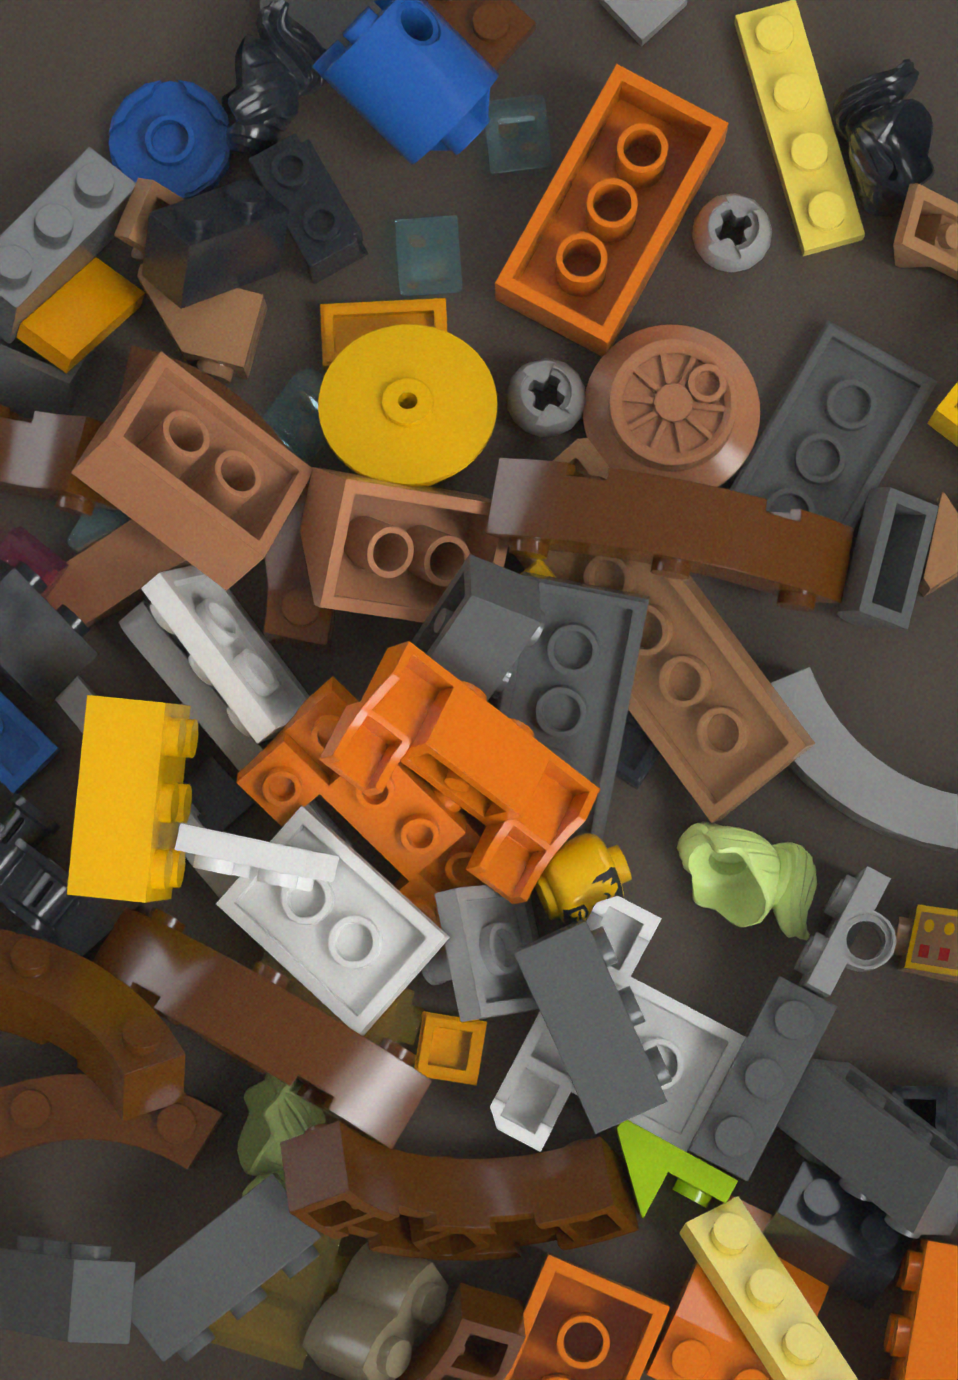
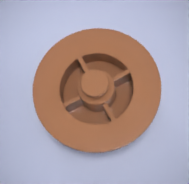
(673, 405)

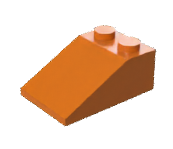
(704, 1338)

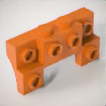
(470, 755)
(407, 823)

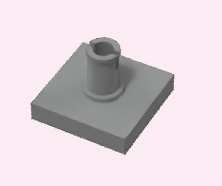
(481, 952)

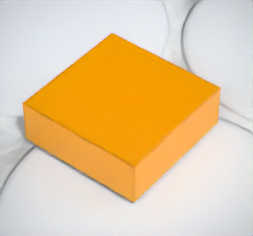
(450, 1048)

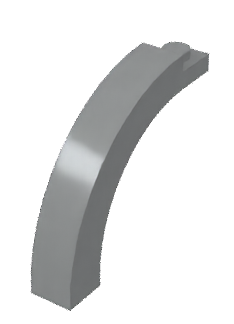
(859, 782)

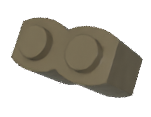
(376, 1316)

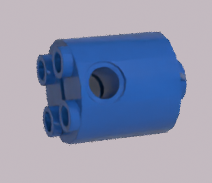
(411, 78)

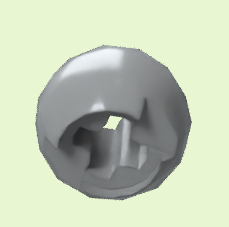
(739, 211)
(553, 419)

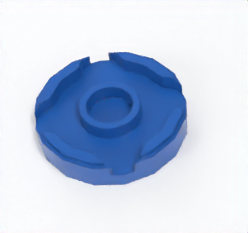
(171, 137)

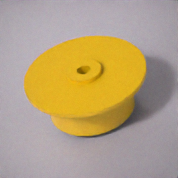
(407, 405)

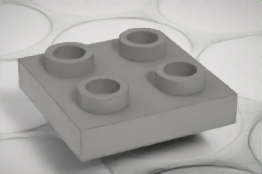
(851, 907)

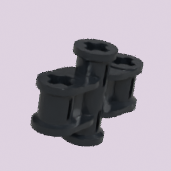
(30, 882)

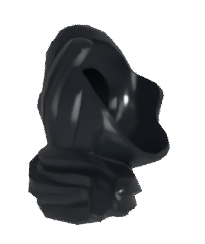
(270, 80)
(885, 138)

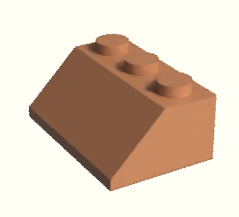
(194, 472)
(389, 544)

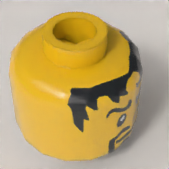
(581, 876)

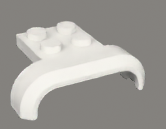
(691, 1045)

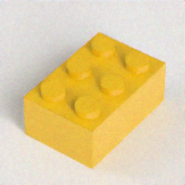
(131, 799)

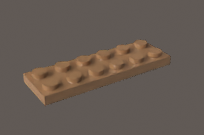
(693, 678)

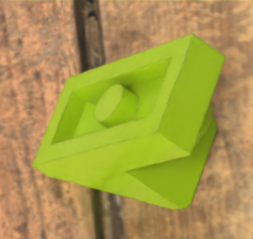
(651, 1158)

